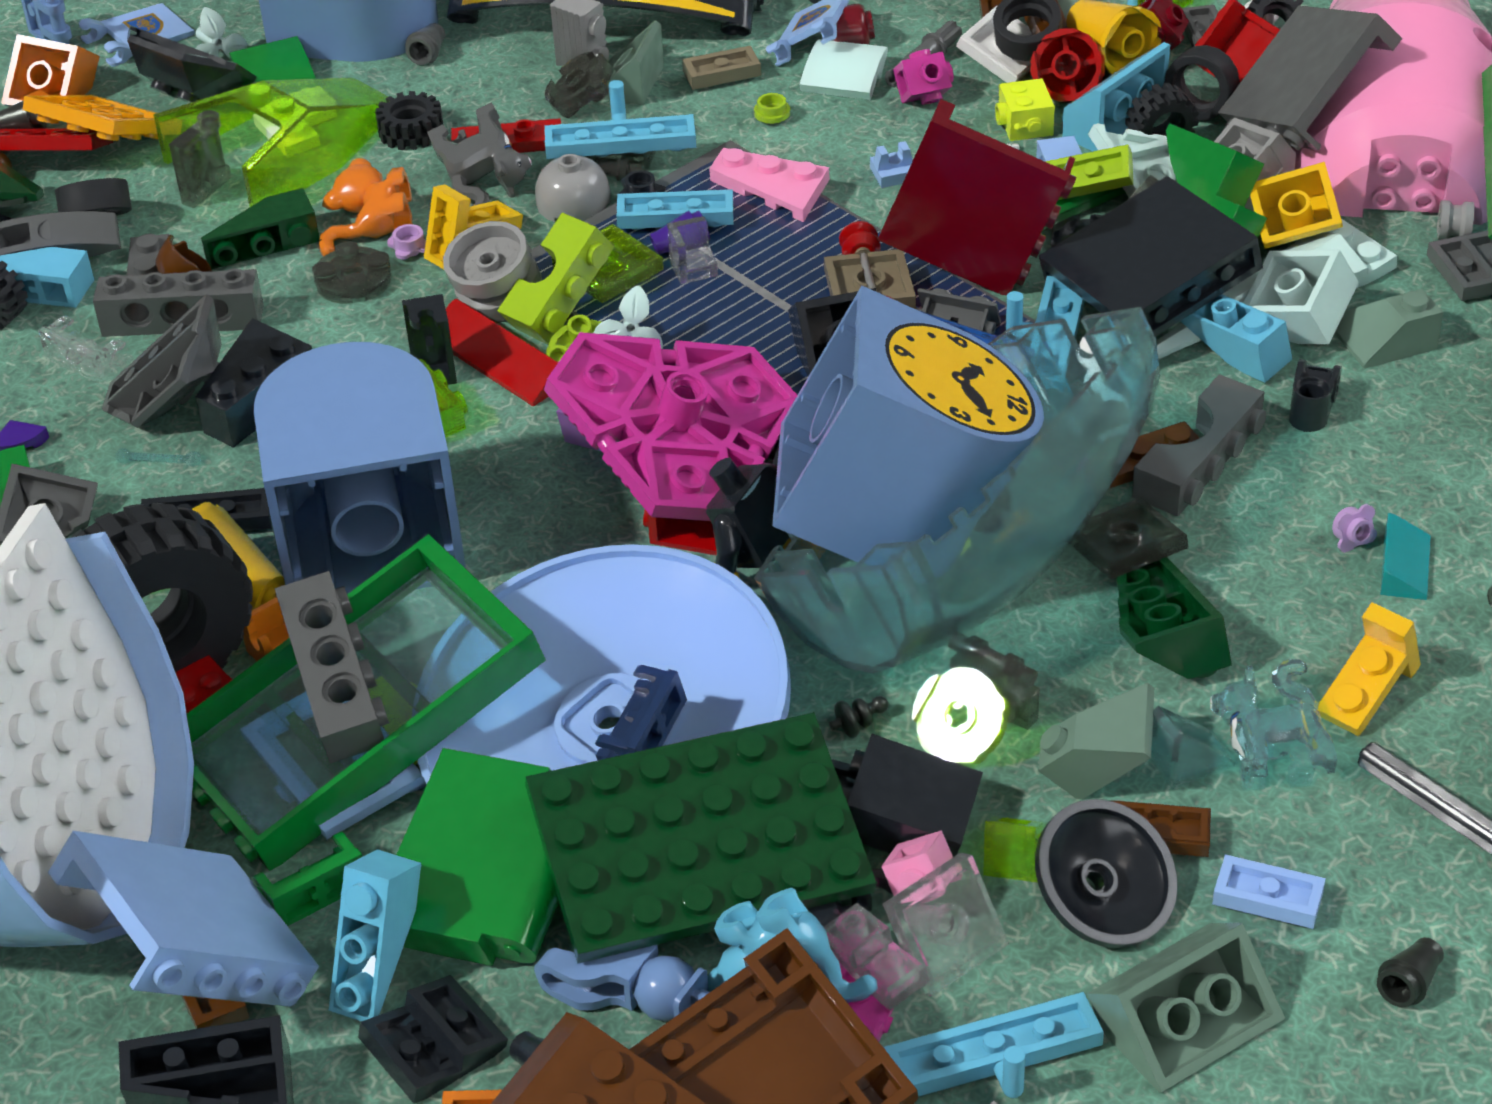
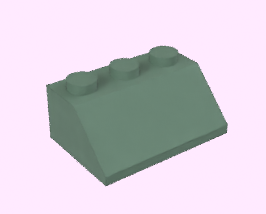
(1188, 1004)

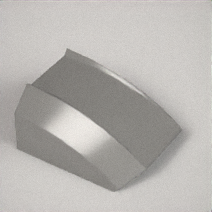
(1260, 145)

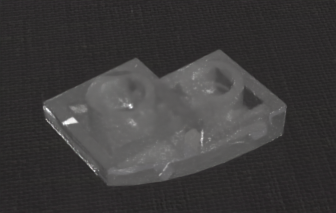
(866, 947)

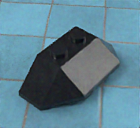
(184, 68)

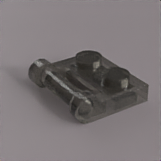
(199, 159)

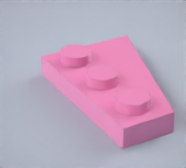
(775, 179)

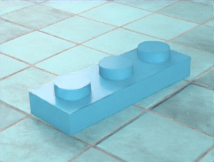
(659, 208)

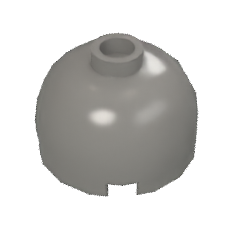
(572, 187)

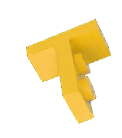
(453, 214)
(1372, 669)

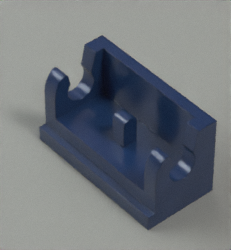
(647, 715)

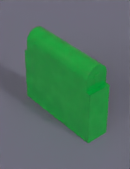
(481, 862)

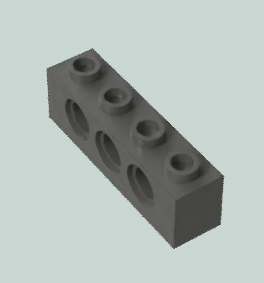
(158, 300)
(320, 639)

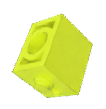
(1025, 109)

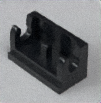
(430, 333)

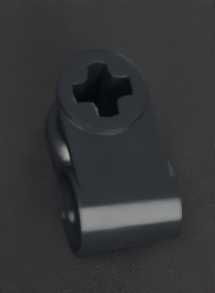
(1313, 395)

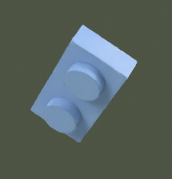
(1269, 891)

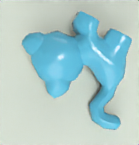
(749, 929)

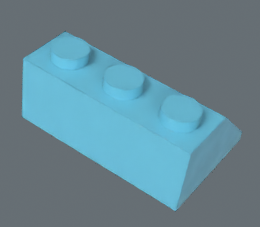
(1112, 97)

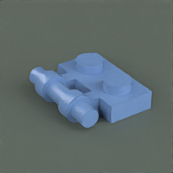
(46, 20)

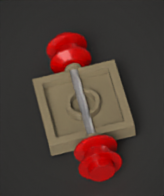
(868, 266)

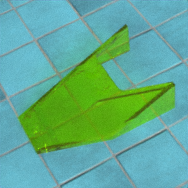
(318, 132)

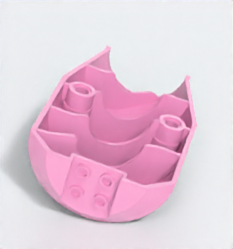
(1410, 117)

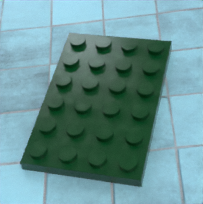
(687, 829)

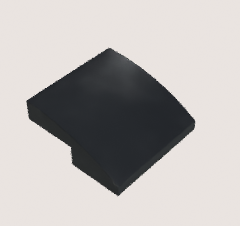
(432, 1038)

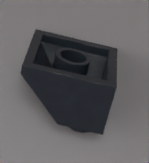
(815, 323)

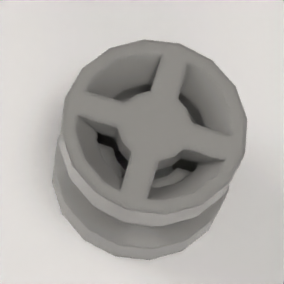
(1455, 219)

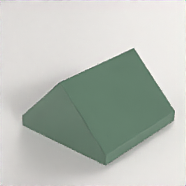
(639, 64)

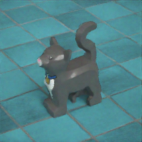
(479, 155)

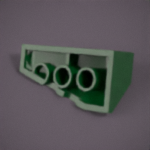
(1171, 621)

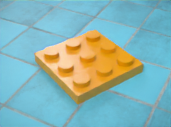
(96, 113)

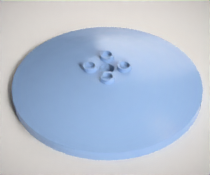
(602, 618)

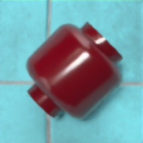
(855, 25)

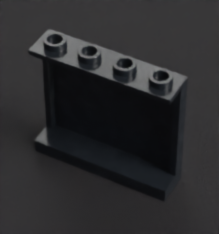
(1156, 254)

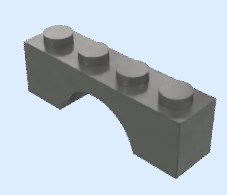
(1176, 474)

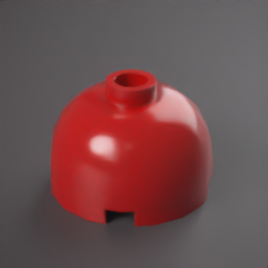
(1068, 64)

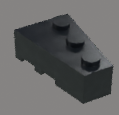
(230, 391)
(209, 1065)

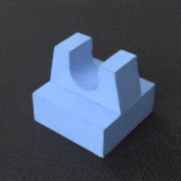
(891, 167)

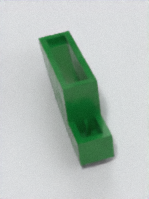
(1216, 175)

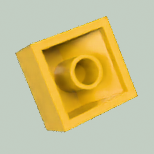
(1296, 205)

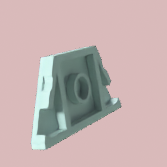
(1148, 152)

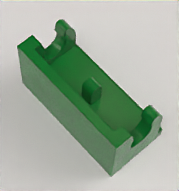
(311, 885)

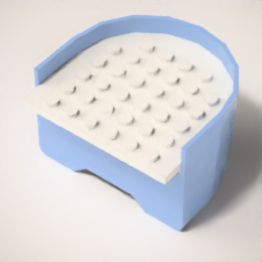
(85, 726)

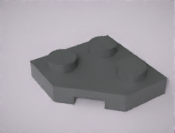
(65, 496)

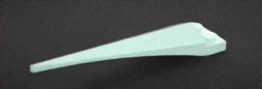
(1364, 255)

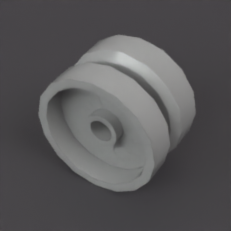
(486, 265)

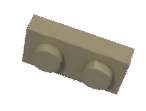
(721, 67)

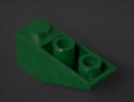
(263, 229)

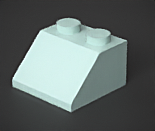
(1306, 291)

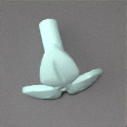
(211, 31)
(634, 309)

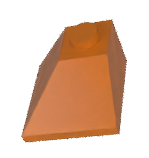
(48, 69)

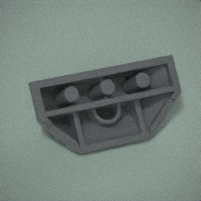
(167, 368)

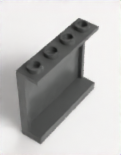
(1305, 70)

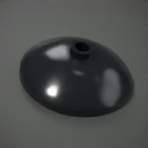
(1124, 861)

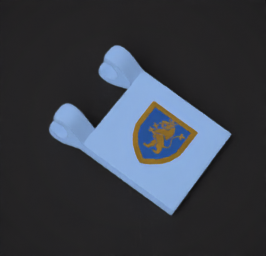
(153, 19)
(807, 22)

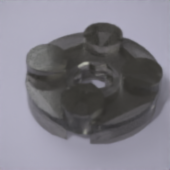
(581, 82)
(352, 273)

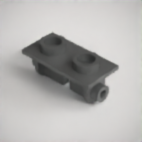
(972, 312)

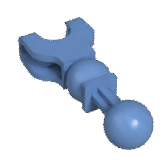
(656, 983)

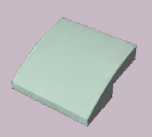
(843, 69)

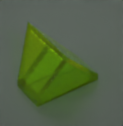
(1011, 848)

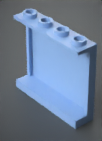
(191, 918)

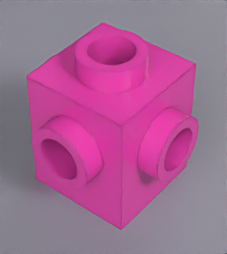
(923, 77)

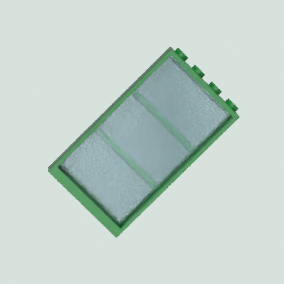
(437, 659)

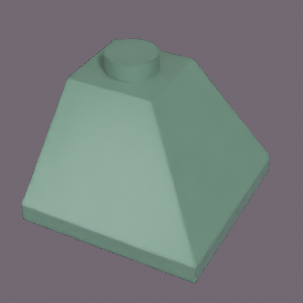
(1391, 328)
(1099, 743)

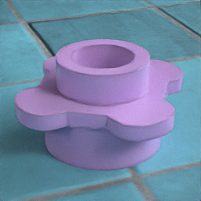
(407, 241)
(1354, 527)

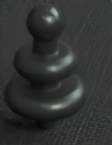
(860, 713)

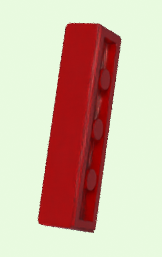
(498, 353)

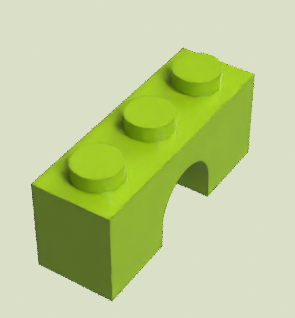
(545, 306)

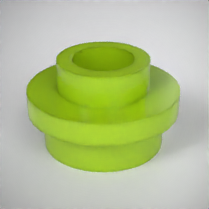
(771, 108)

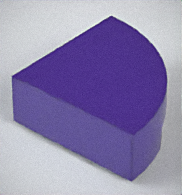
(21, 433)

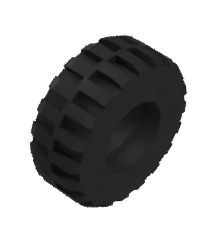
(205, 574)

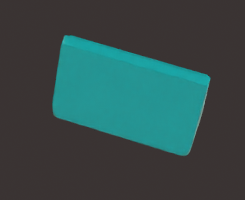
(1405, 560)

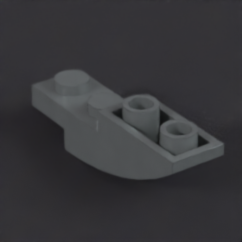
(72, 230)

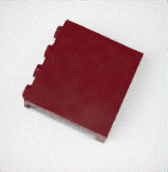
(975, 204)

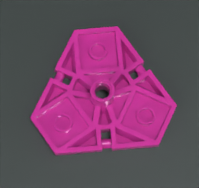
(670, 413)

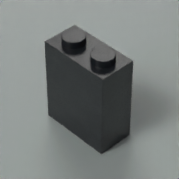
(908, 795)

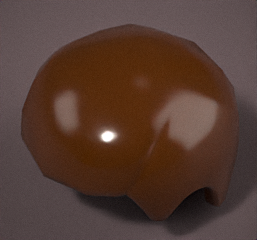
(179, 258)

